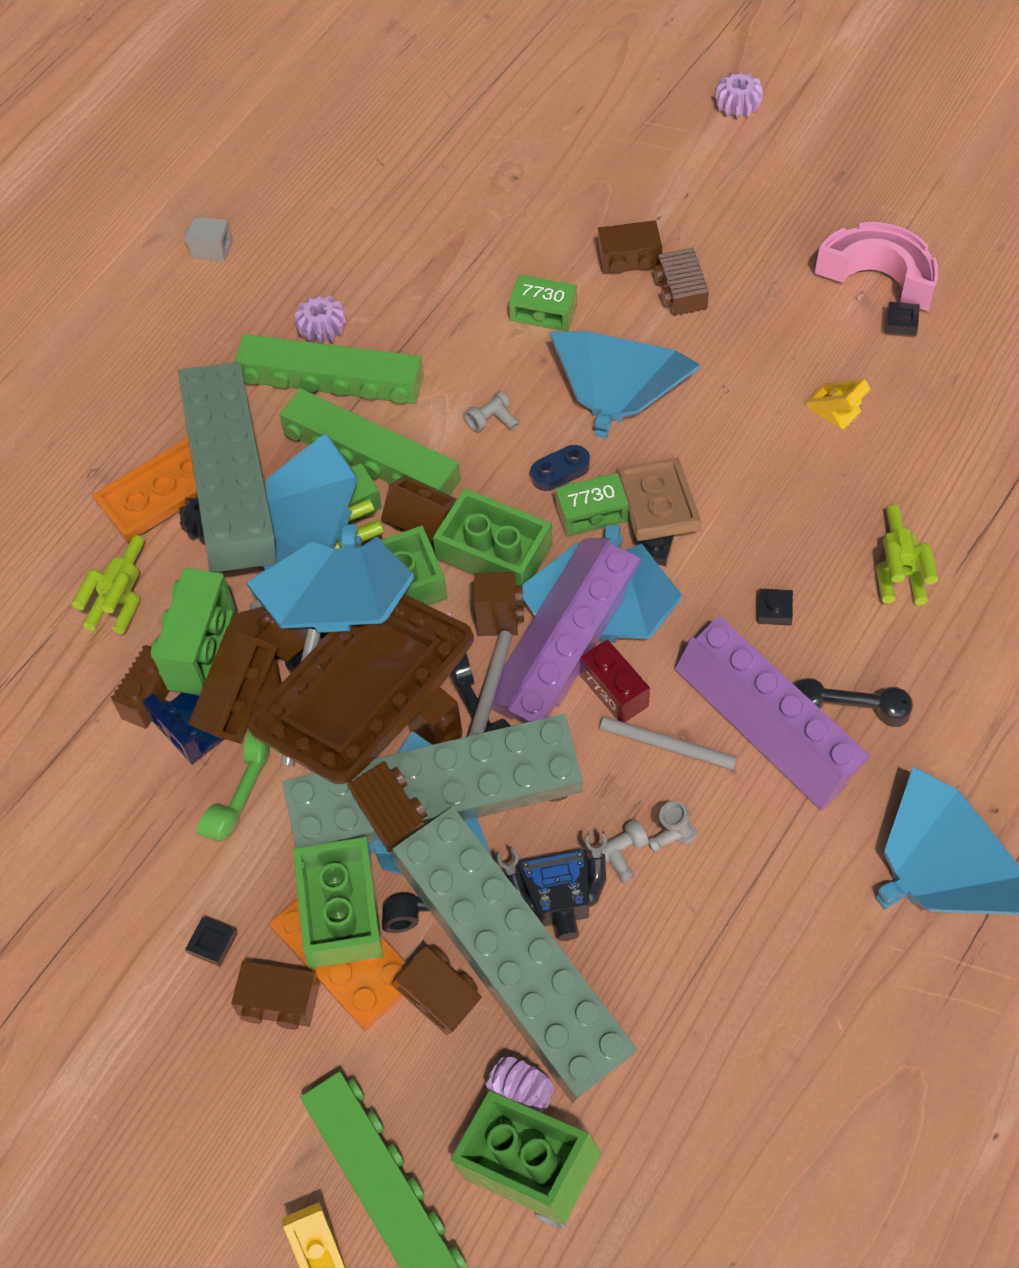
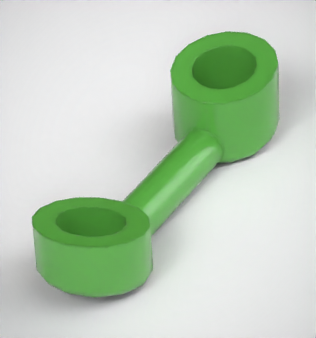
(220, 821)

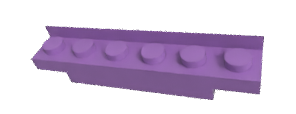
(564, 630)
(771, 712)

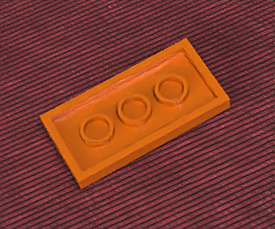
(149, 492)
(357, 986)

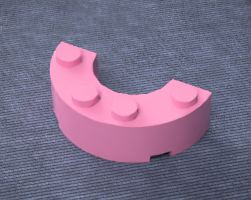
(882, 249)

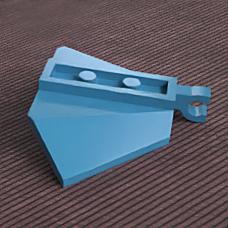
(618, 374)
(310, 498)
(332, 585)
(647, 597)
(947, 854)

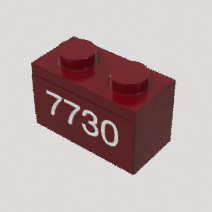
(614, 681)

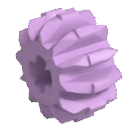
(738, 94)
(320, 319)
(521, 1083)

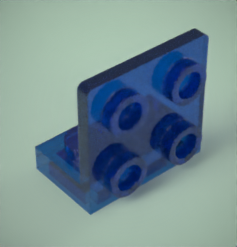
(173, 721)

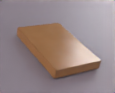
(659, 499)

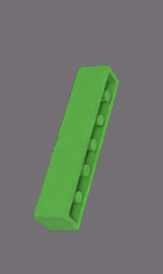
(330, 369)
(365, 442)
(376, 1176)

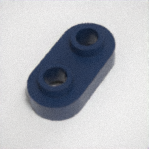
(562, 467)

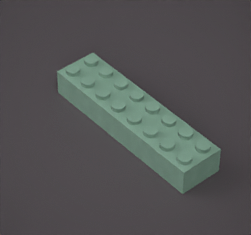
(226, 468)
(471, 773)
(513, 954)

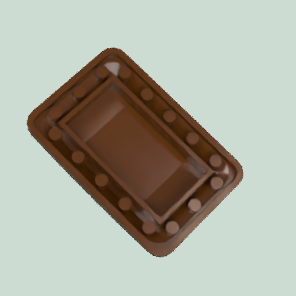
(361, 689)

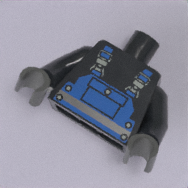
(560, 885)

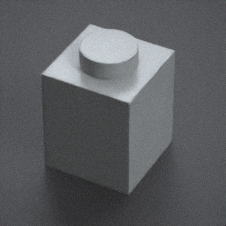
(209, 238)

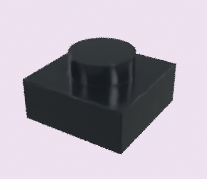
(902, 318)
(659, 548)
(775, 607)
(211, 941)

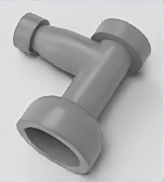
(477, 417)
(676, 821)
(634, 836)

